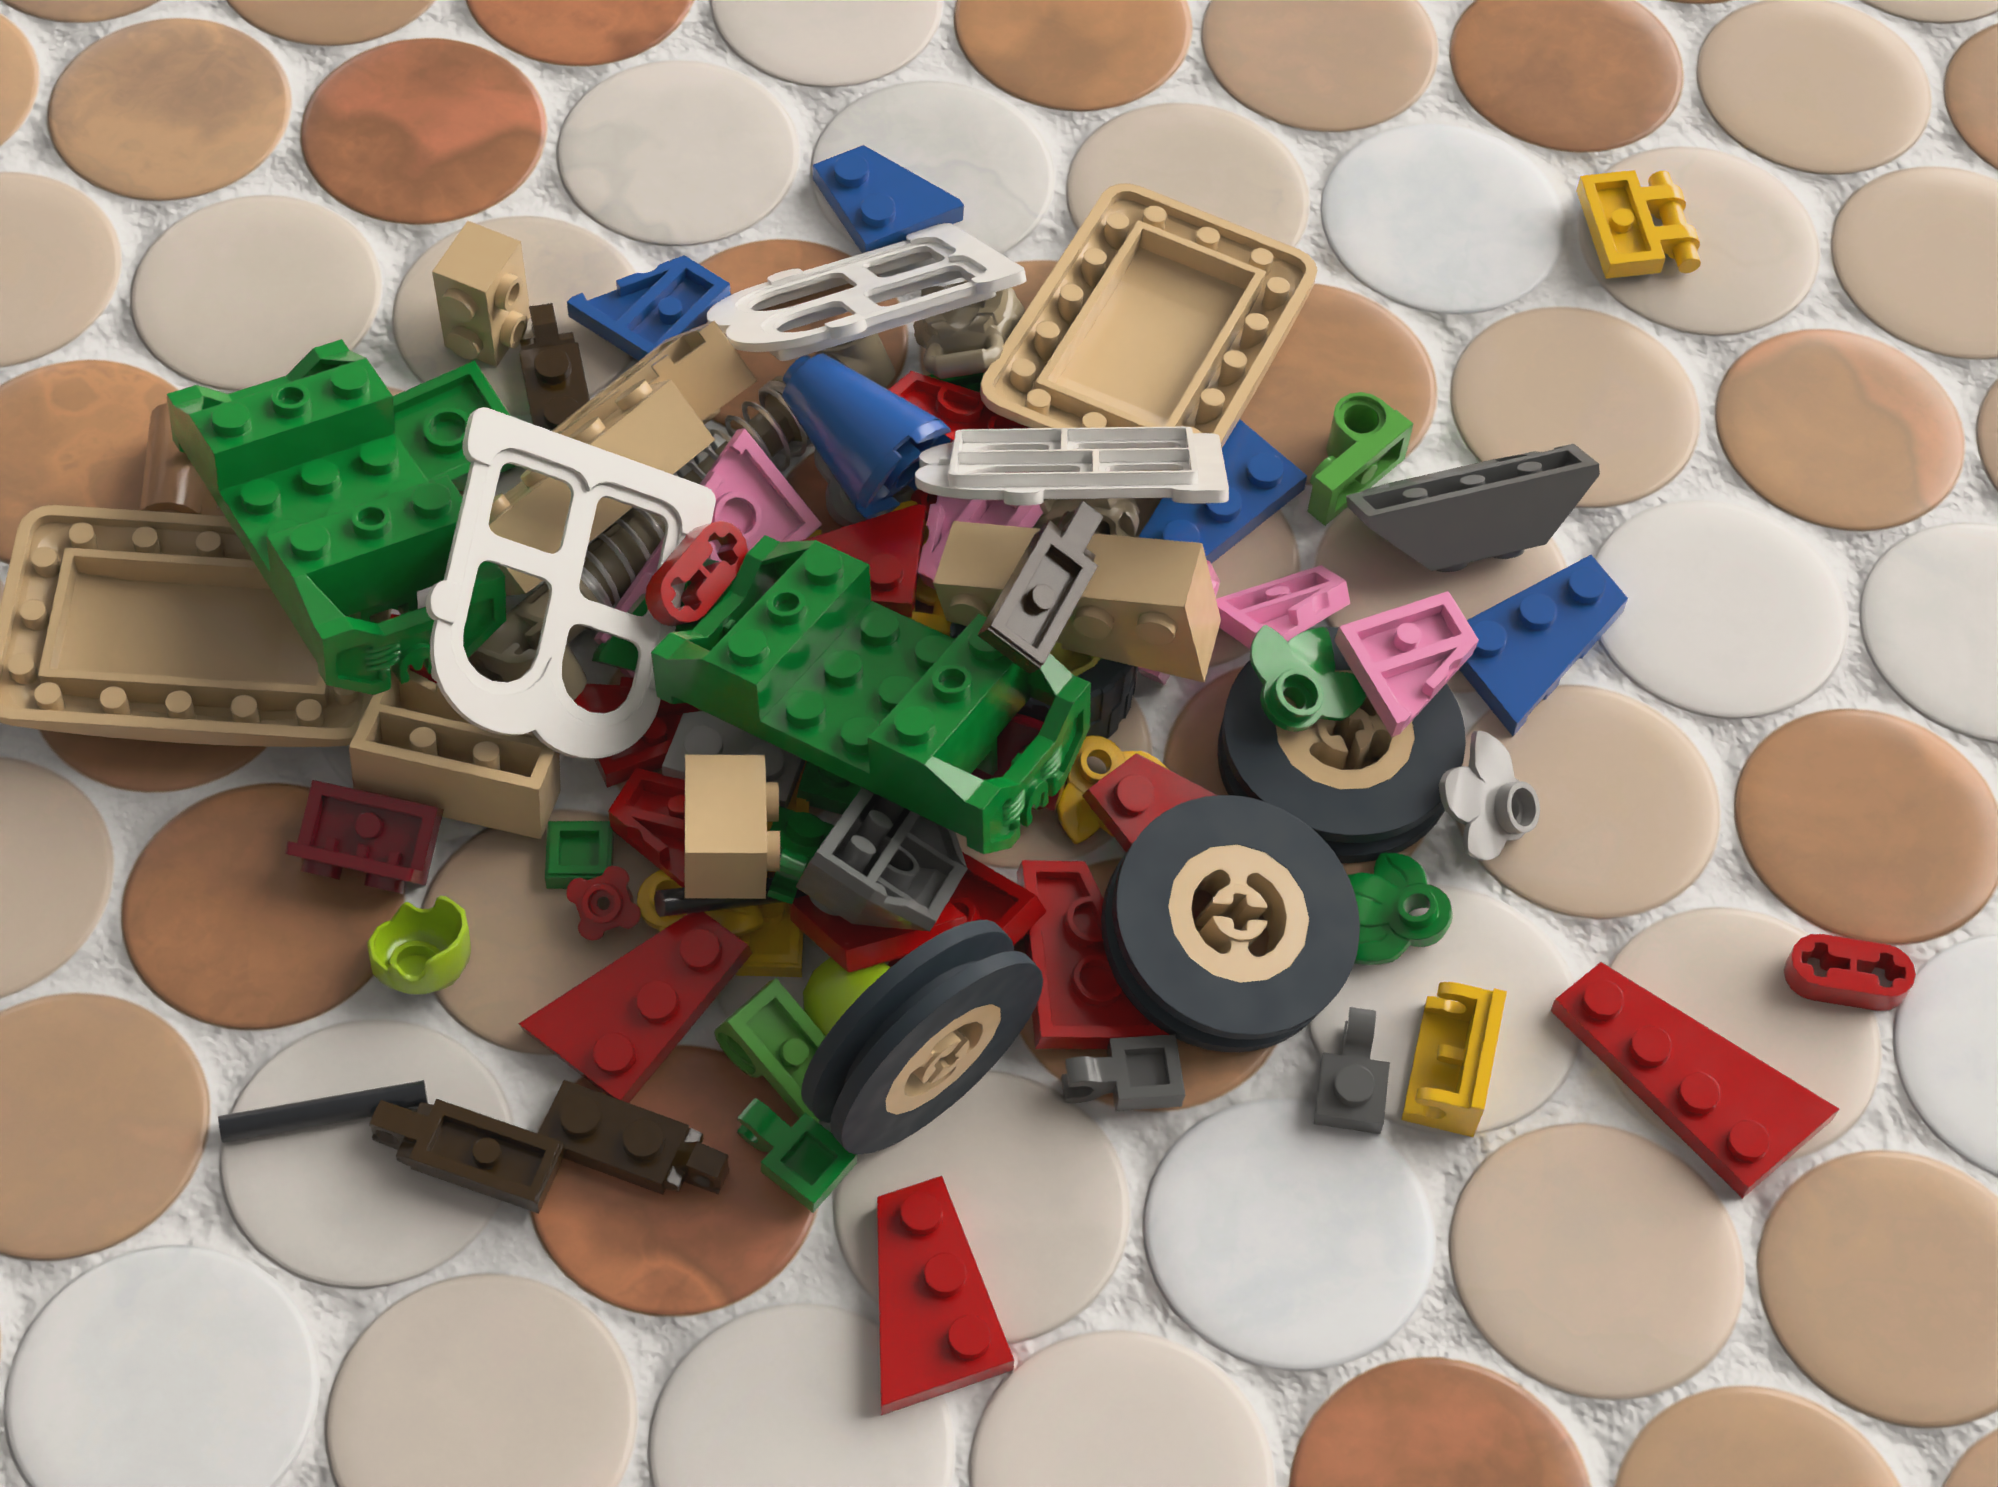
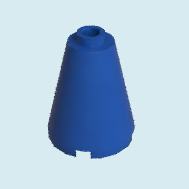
(860, 430)

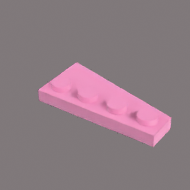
(749, 496)

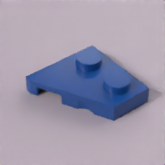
(881, 199)
(651, 305)

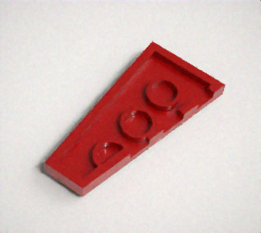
(1702, 1086)

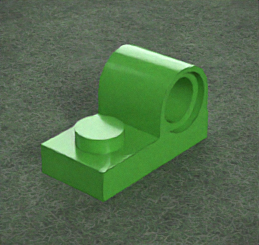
(1361, 449)
(774, 1040)

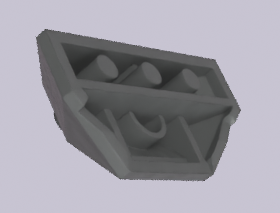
(1479, 507)
(884, 866)

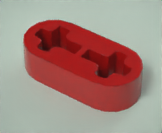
(686, 565)
(1849, 972)

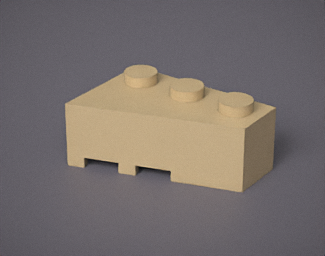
(697, 362)
(428, 754)

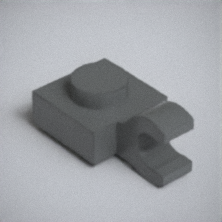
(1137, 1071)
(1352, 1084)

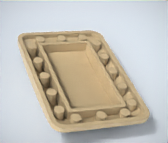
(1150, 321)
(157, 636)

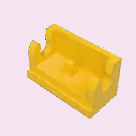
(1454, 1058)

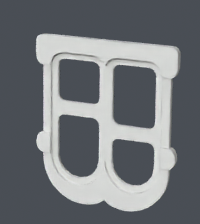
(956, 255)
(1076, 465)
(539, 697)

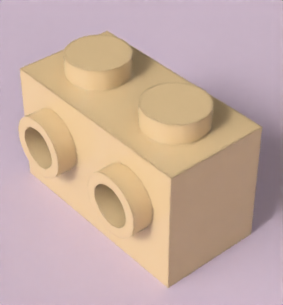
(482, 294)
(728, 826)

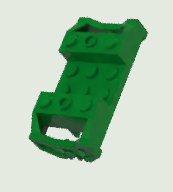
(334, 513)
(873, 693)

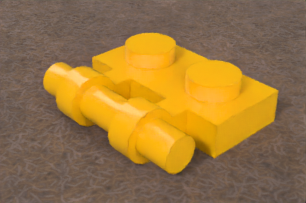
(1623, 228)

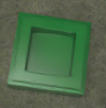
(577, 851)

